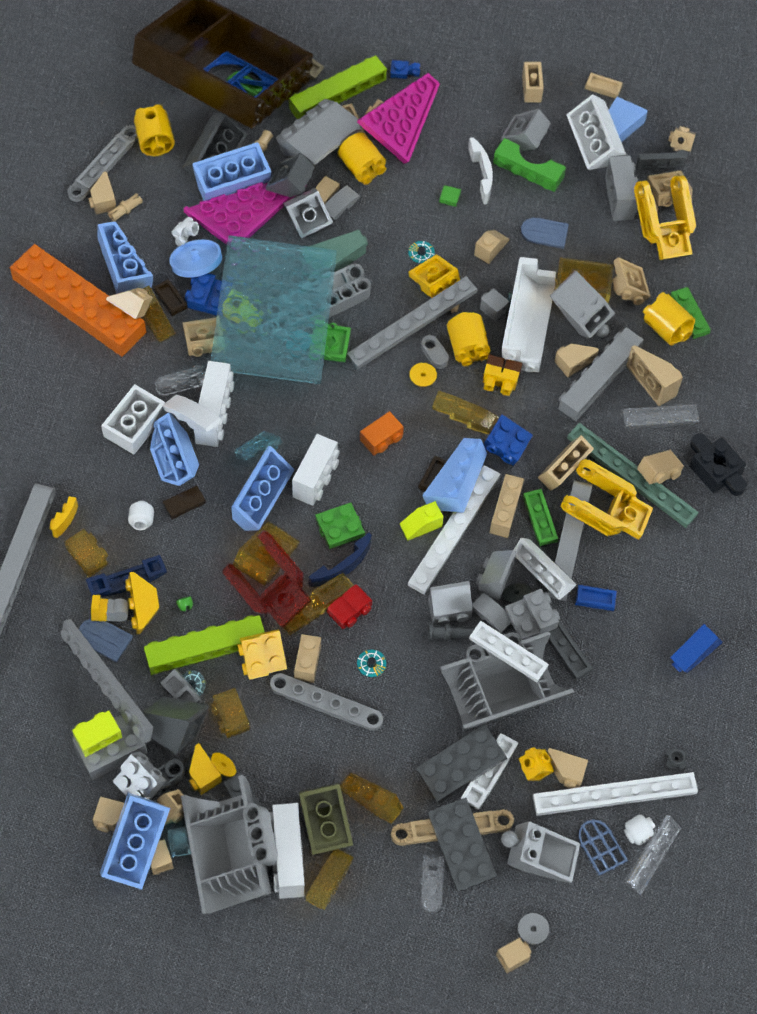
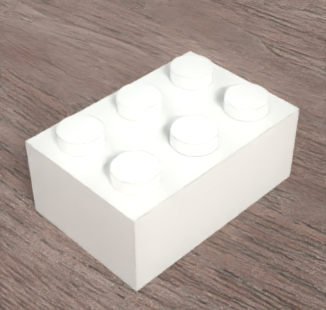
(133, 419)
(315, 470)

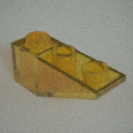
(156, 319)
(372, 797)

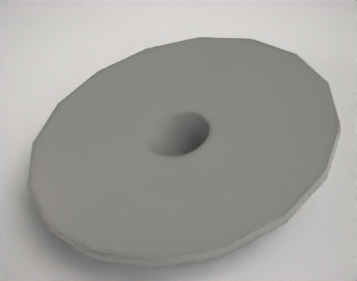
(533, 928)

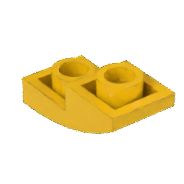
(64, 519)

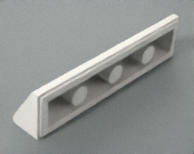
(543, 568)

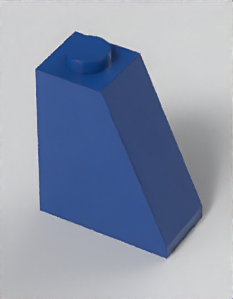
(695, 649)

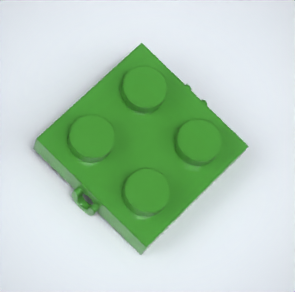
(337, 343)
(340, 525)

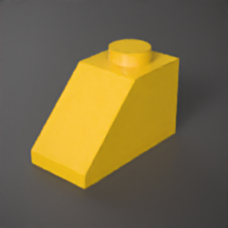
(202, 772)

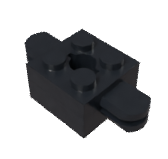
(711, 470)

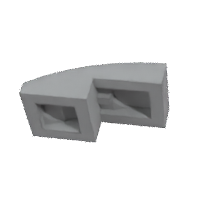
(340, 201)
(492, 612)
(180, 687)

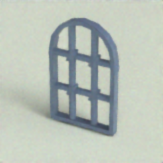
(599, 855)

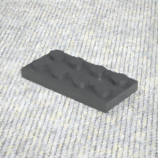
(461, 763)
(461, 844)

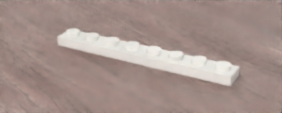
(452, 532)
(615, 793)

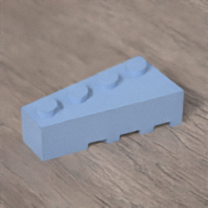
(121, 259)
(457, 477)

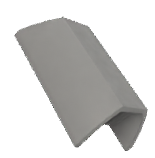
(493, 689)
(229, 848)

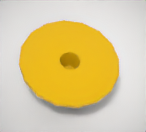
(423, 374)
(223, 764)

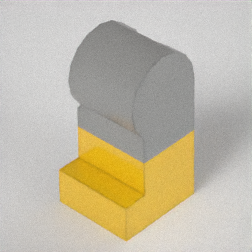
(109, 609)

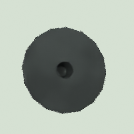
(516, 592)

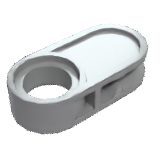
(437, 355)

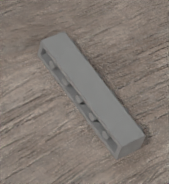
(599, 375)

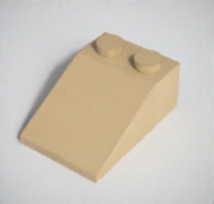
(654, 374)

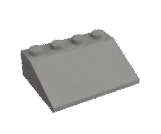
(318, 131)

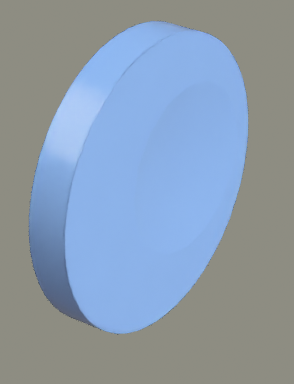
(195, 258)

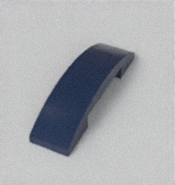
(324, 575)
(115, 583)

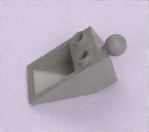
(583, 306)
(541, 852)

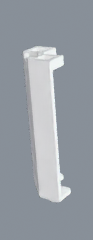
(528, 315)

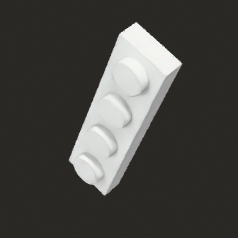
(508, 651)

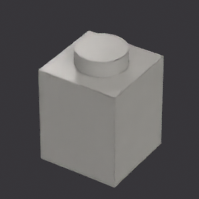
(494, 304)

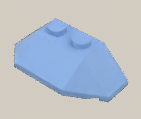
(173, 451)

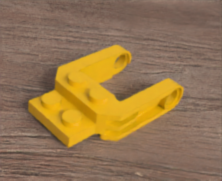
(672, 236)
(625, 511)

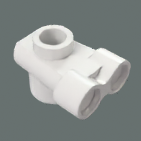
(184, 230)

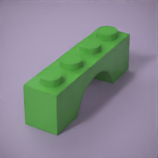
(546, 174)

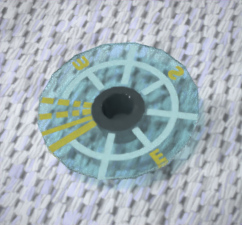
(196, 680)

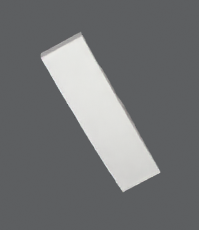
(192, 413)

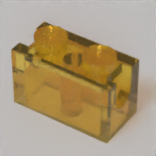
(86, 552)
(230, 712)

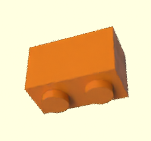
(382, 433)

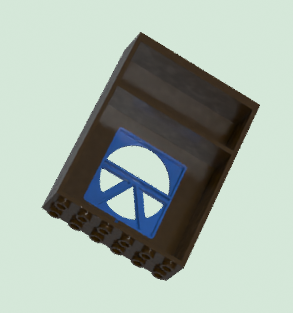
(204, 34)

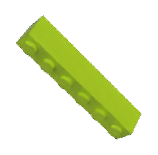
(340, 87)
(200, 645)

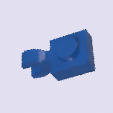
(402, 69)

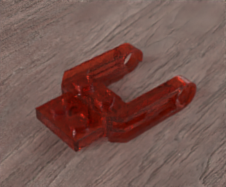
(284, 597)

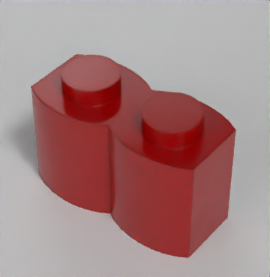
(349, 607)

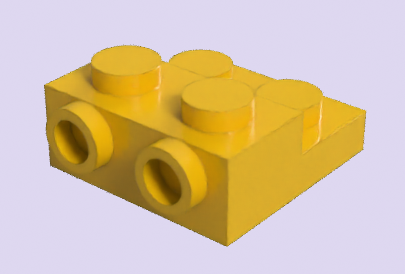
(434, 275)
(262, 654)

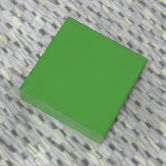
(450, 195)

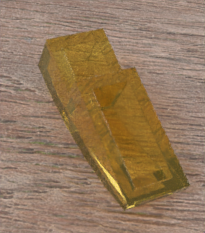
(329, 879)

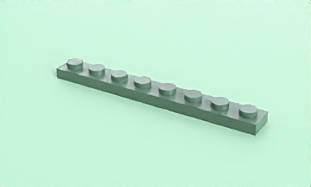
(628, 471)

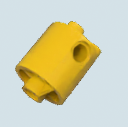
(153, 130)
(362, 157)
(669, 319)
(468, 338)

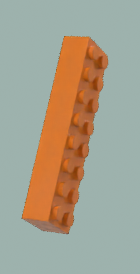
(77, 300)

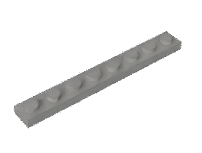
(411, 322)
(109, 684)

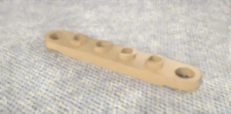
(422, 830)

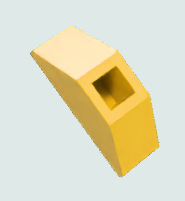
(142, 601)

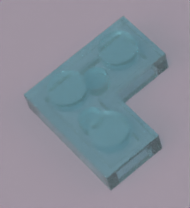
(258, 443)

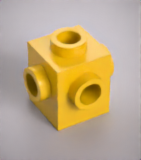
(536, 764)

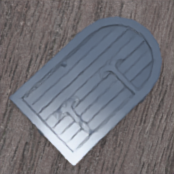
(545, 232)
(105, 638)

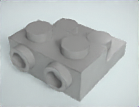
(533, 614)
(139, 777)

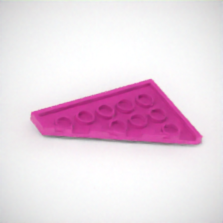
(402, 117)
(239, 212)

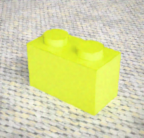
(97, 733)

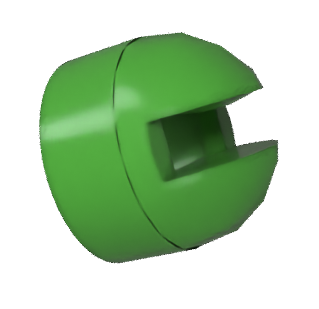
(183, 602)

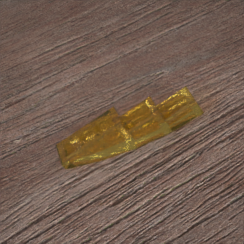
(465, 412)
(321, 599)

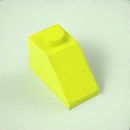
(422, 521)

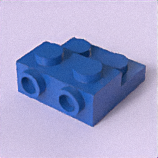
(204, 294)
(507, 440)

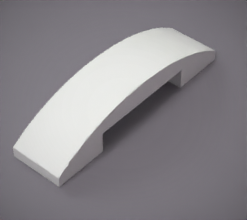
(479, 154)
(481, 787)

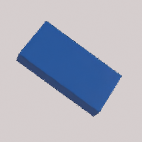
(595, 597)

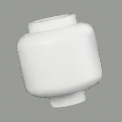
(141, 515)
(639, 829)

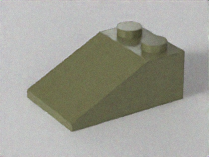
(325, 818)

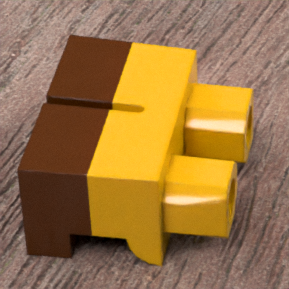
(495, 377)

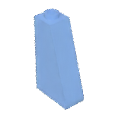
(626, 117)

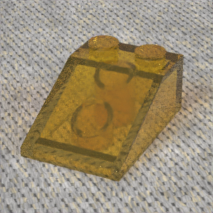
(256, 561)

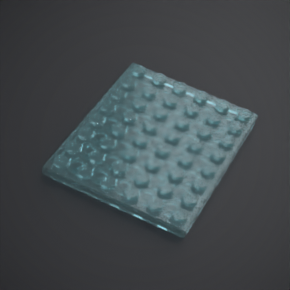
(274, 309)

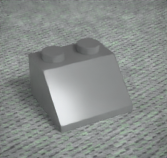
(527, 129)
(308, 212)
(496, 573)
(450, 603)

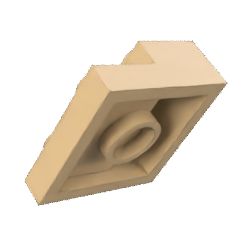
(661, 187)
(630, 282)
(199, 336)

